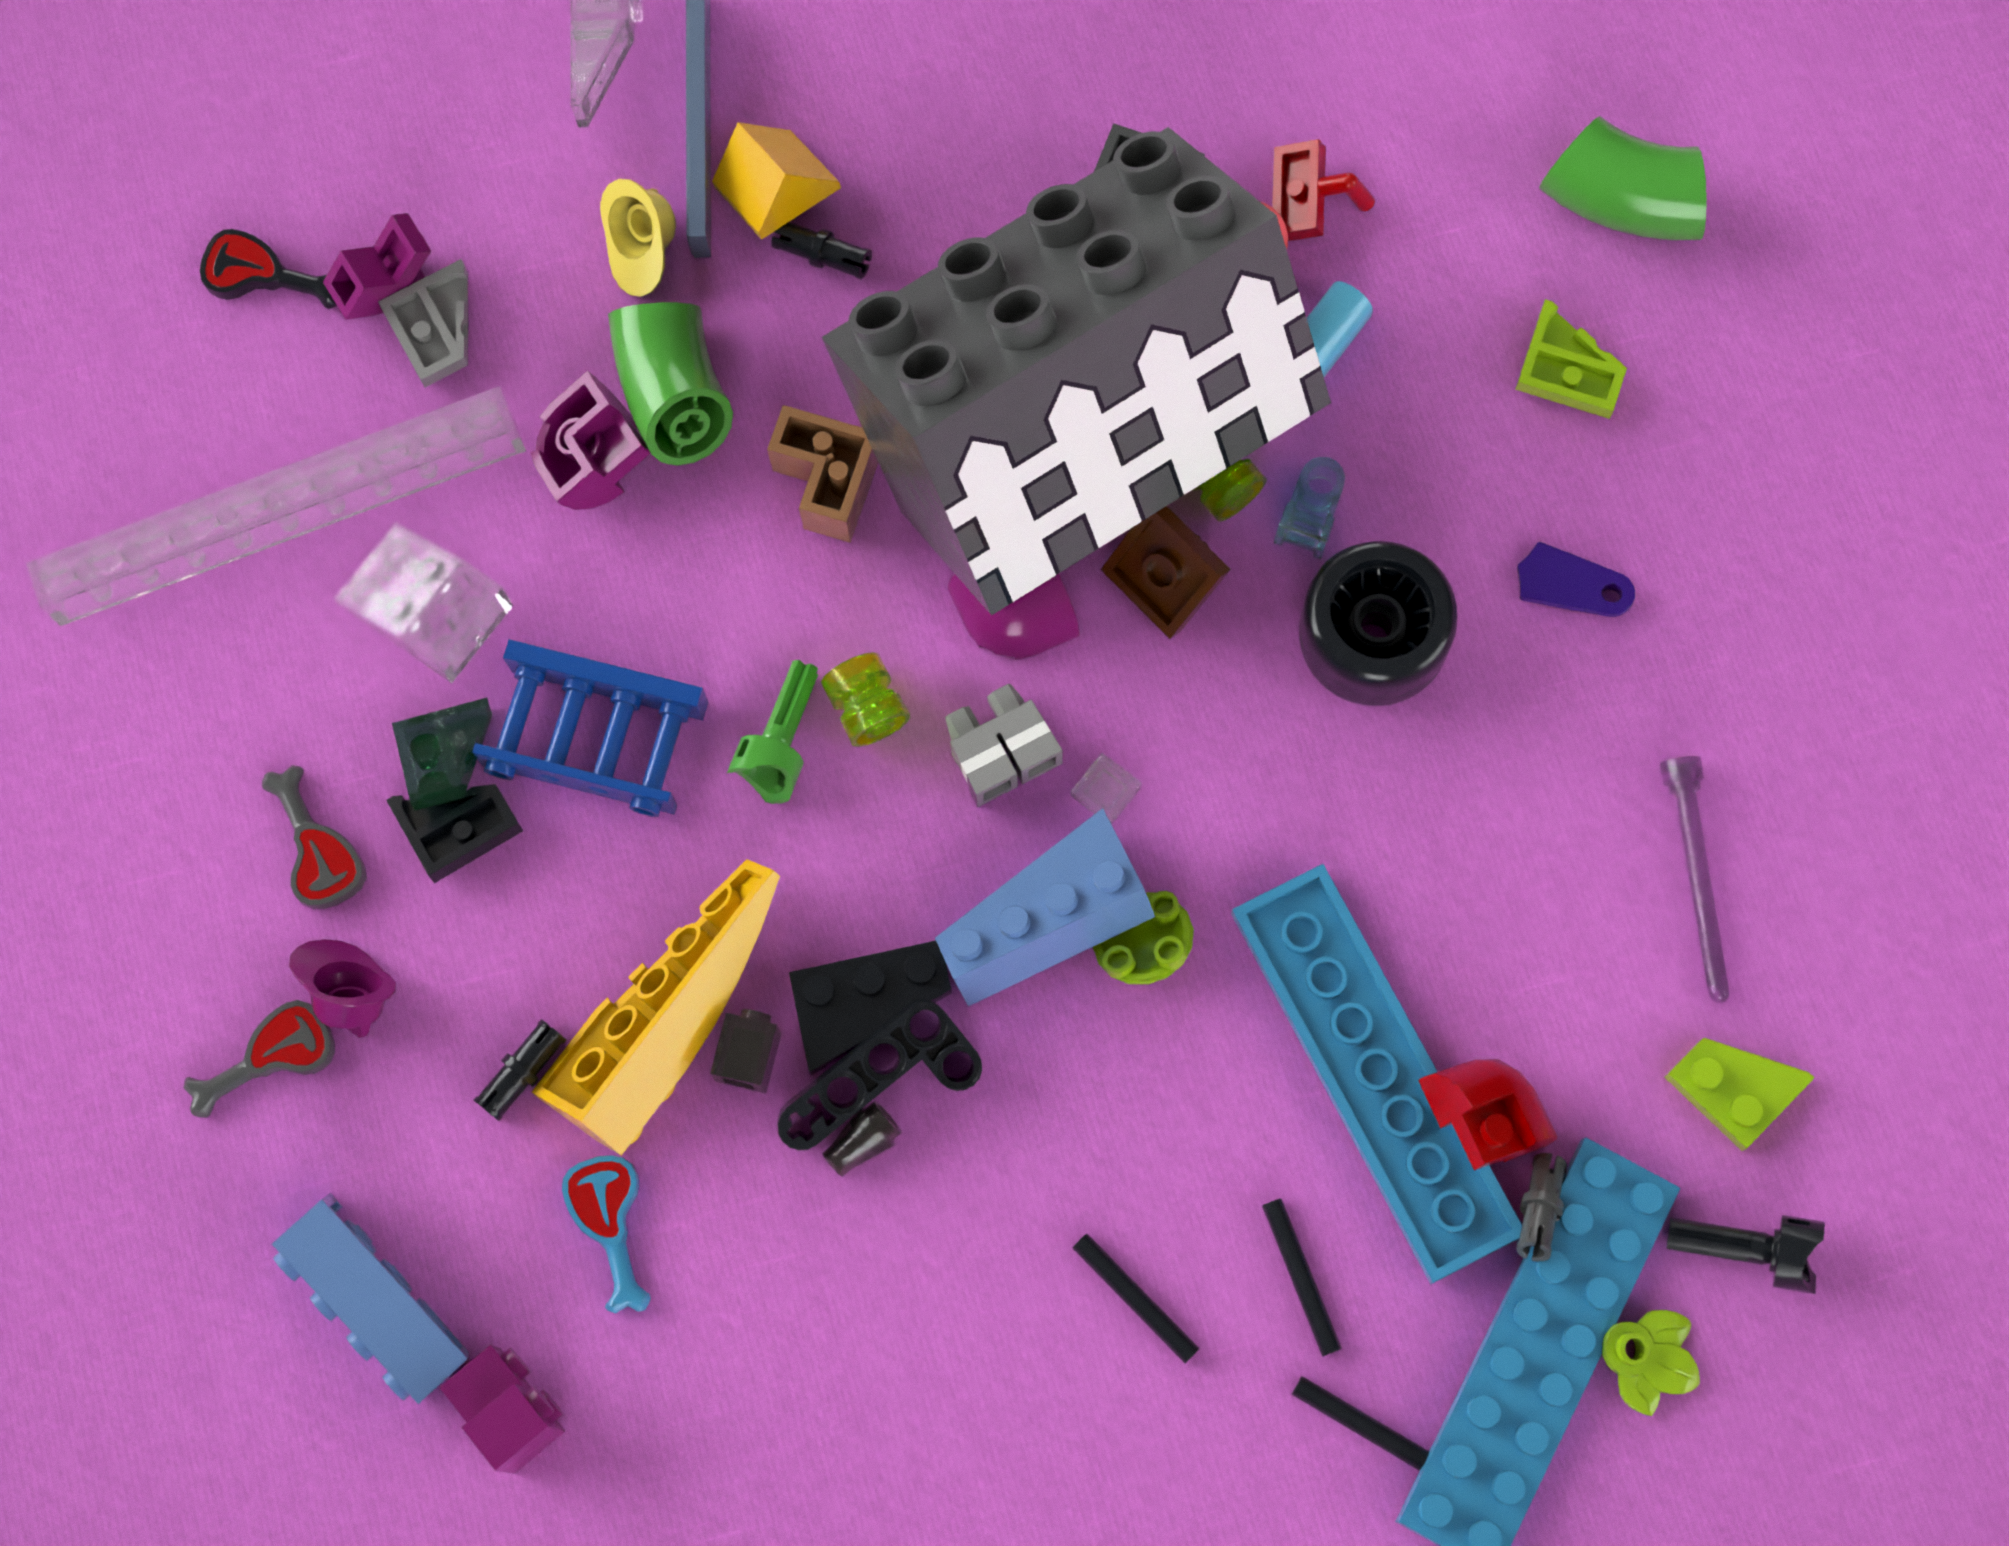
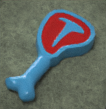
(598, 1200)

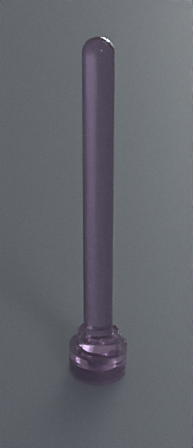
(1684, 779)

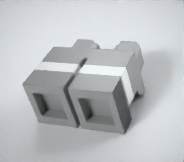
(980, 752)

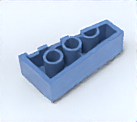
(1047, 913)
(369, 1300)

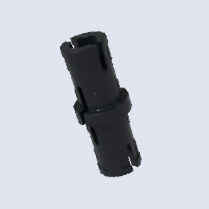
(822, 249)
(520, 1070)

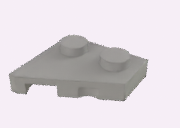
(432, 322)

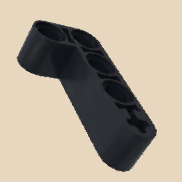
(872, 1081)

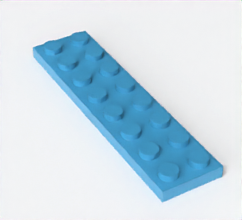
(1372, 1072)
(1539, 1355)

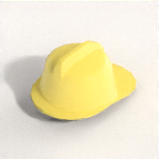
(637, 232)

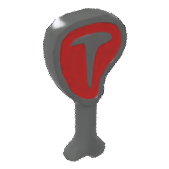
(326, 863)
(285, 1040)

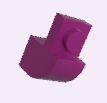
(373, 273)

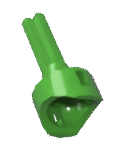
(768, 759)

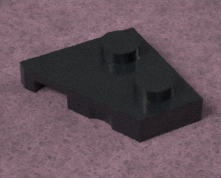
(456, 830)

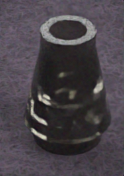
(862, 1138)

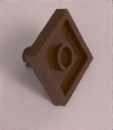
(1165, 570)

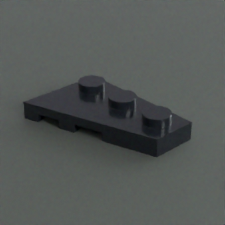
(855, 996)

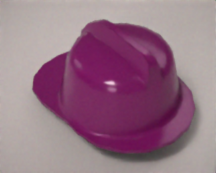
(342, 984)

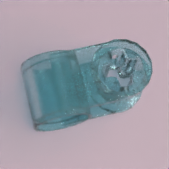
(1310, 514)

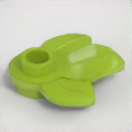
(1658, 1359)

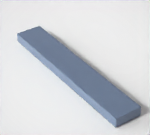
(698, 128)

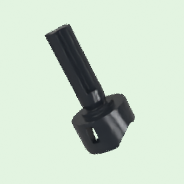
(1784, 1250)

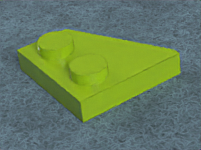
(1570, 366)
(1736, 1088)

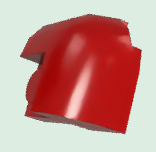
(1489, 1109)

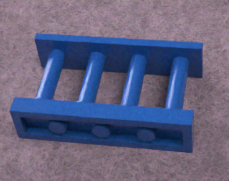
(579, 680)

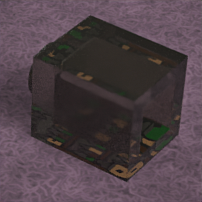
(746, 1050)

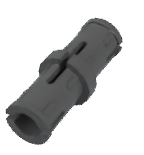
(1541, 1207)

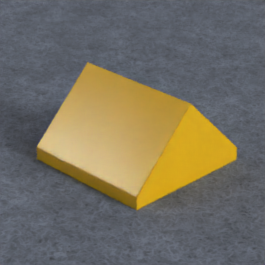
(771, 177)

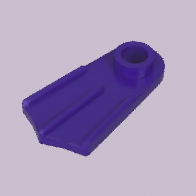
(1572, 583)

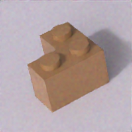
(833, 461)

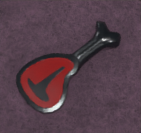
(241, 263)

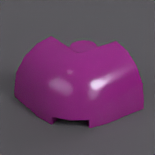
(587, 445)
(1023, 627)

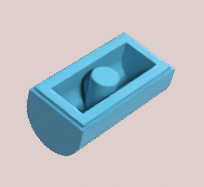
(1337, 322)

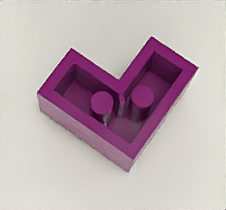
(501, 1409)

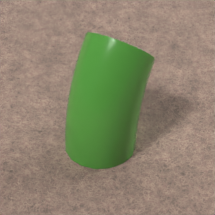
(1631, 184)
(670, 380)

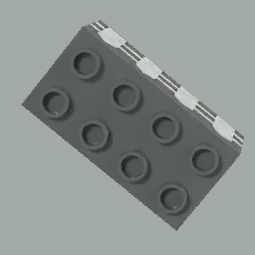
(1081, 365)

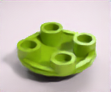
(1151, 948)

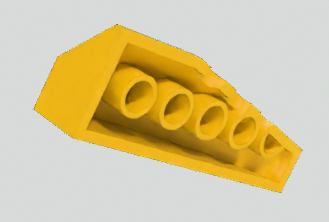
(644, 1042)

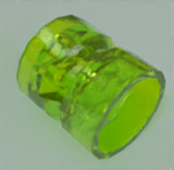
(1232, 489)
(862, 693)

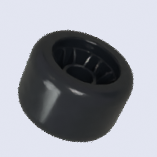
(1386, 588)

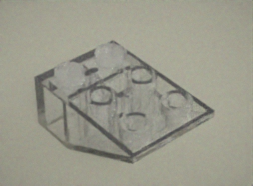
(425, 600)

